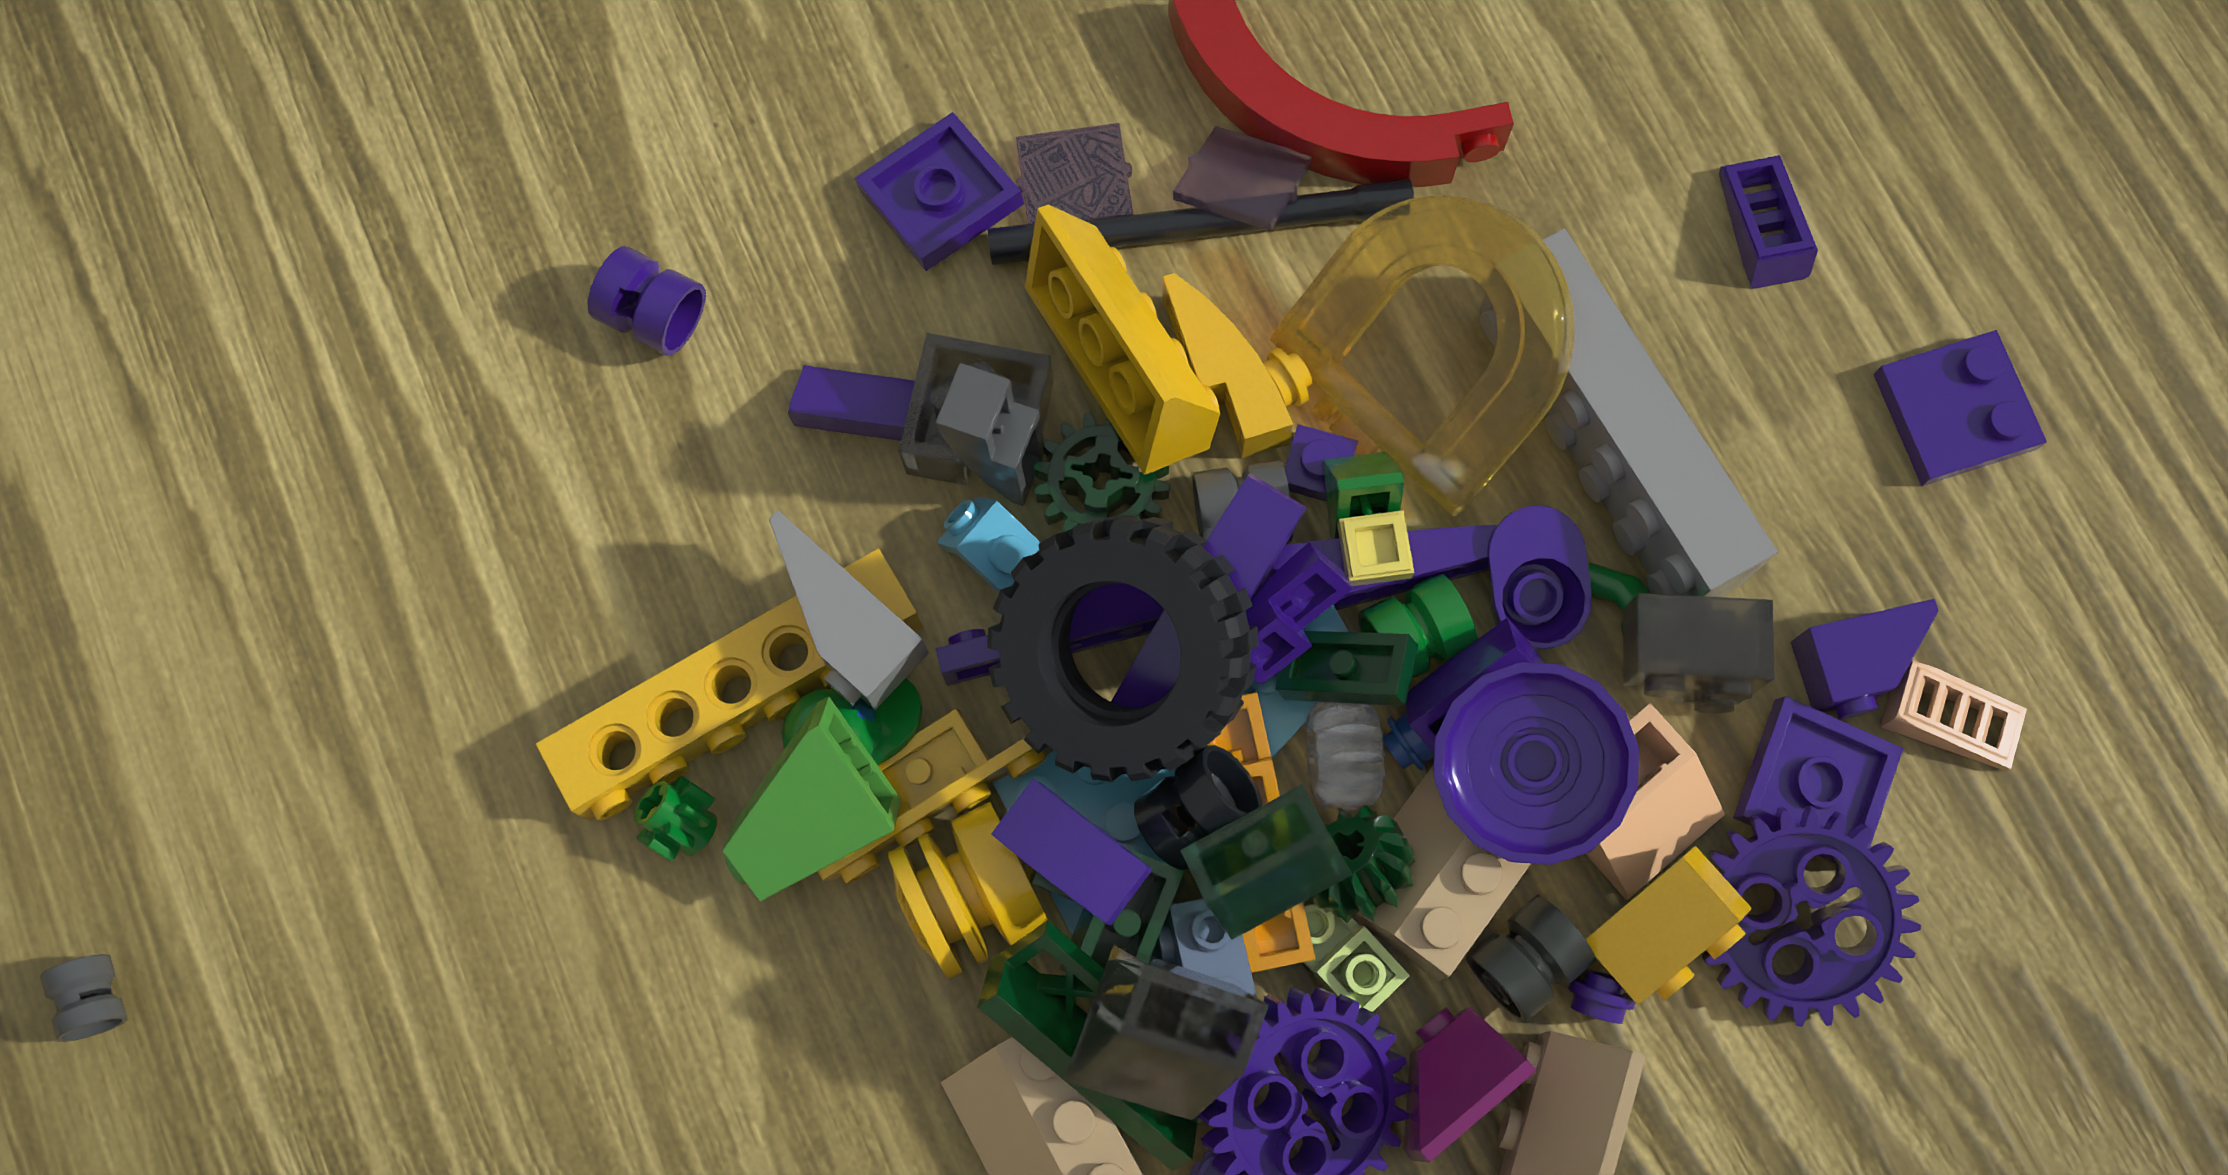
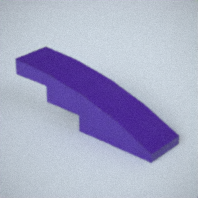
(1251, 540)

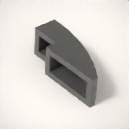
(992, 431)

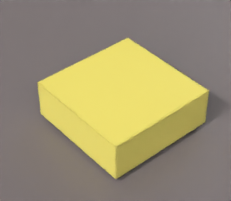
(1375, 548)

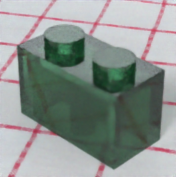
(1266, 862)

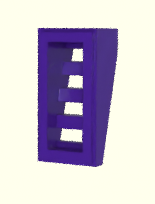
(1774, 257)

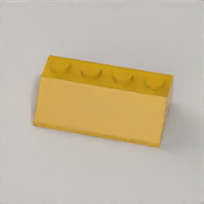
(1118, 342)

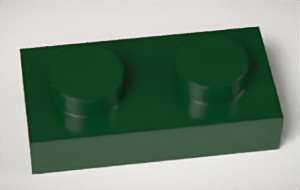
(1351, 669)

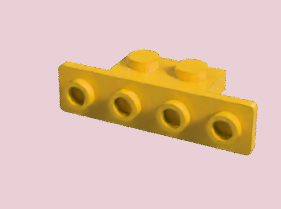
(931, 774)

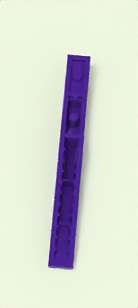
(1126, 612)

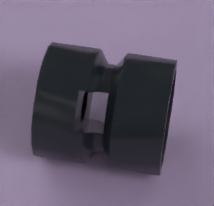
(1195, 802)

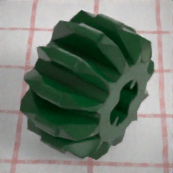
(1377, 860)

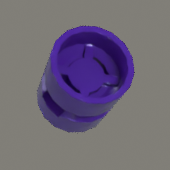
(638, 296)

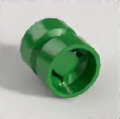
(1432, 617)

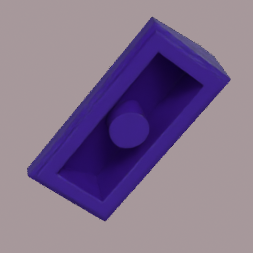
(851, 402)

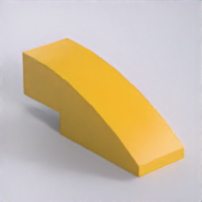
(1228, 367)

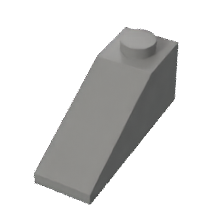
(850, 627)

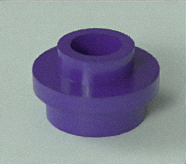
(1600, 997)

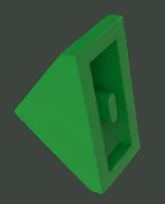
(1361, 487)

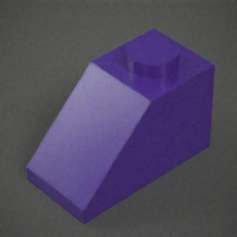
(1860, 657)

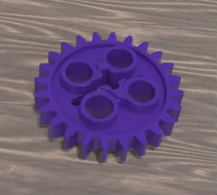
(1829, 972)
(1350, 1062)

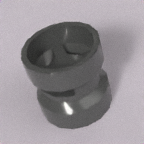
(83, 997)

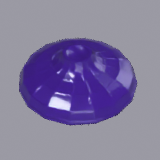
(1536, 763)

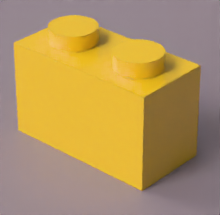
(1669, 927)

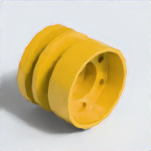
(965, 892)

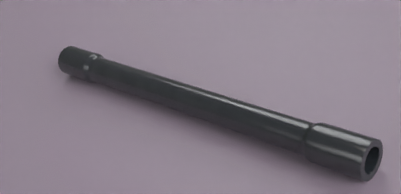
(1359, 203)

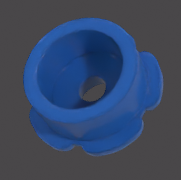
(1406, 744)

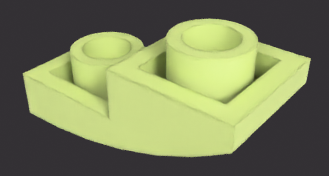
(1351, 959)

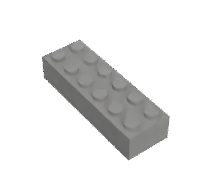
(1644, 451)

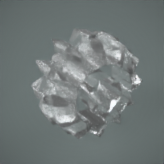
(1344, 755)

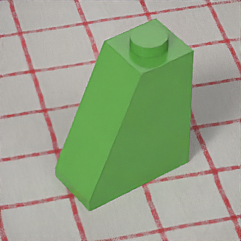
(811, 807)

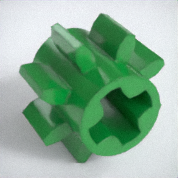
(675, 818)

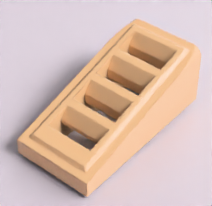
(1902, 715)

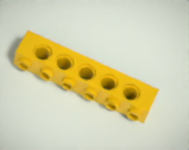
(582, 749)

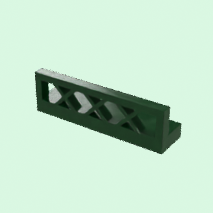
(1044, 1019)

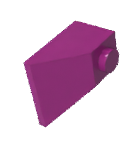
(1456, 1080)

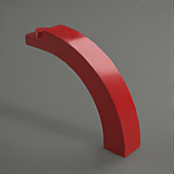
(1339, 138)

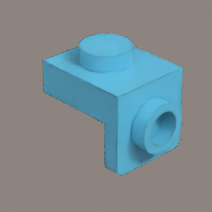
(987, 540)

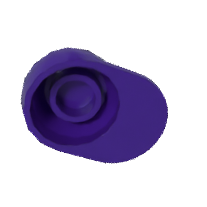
(1540, 575)

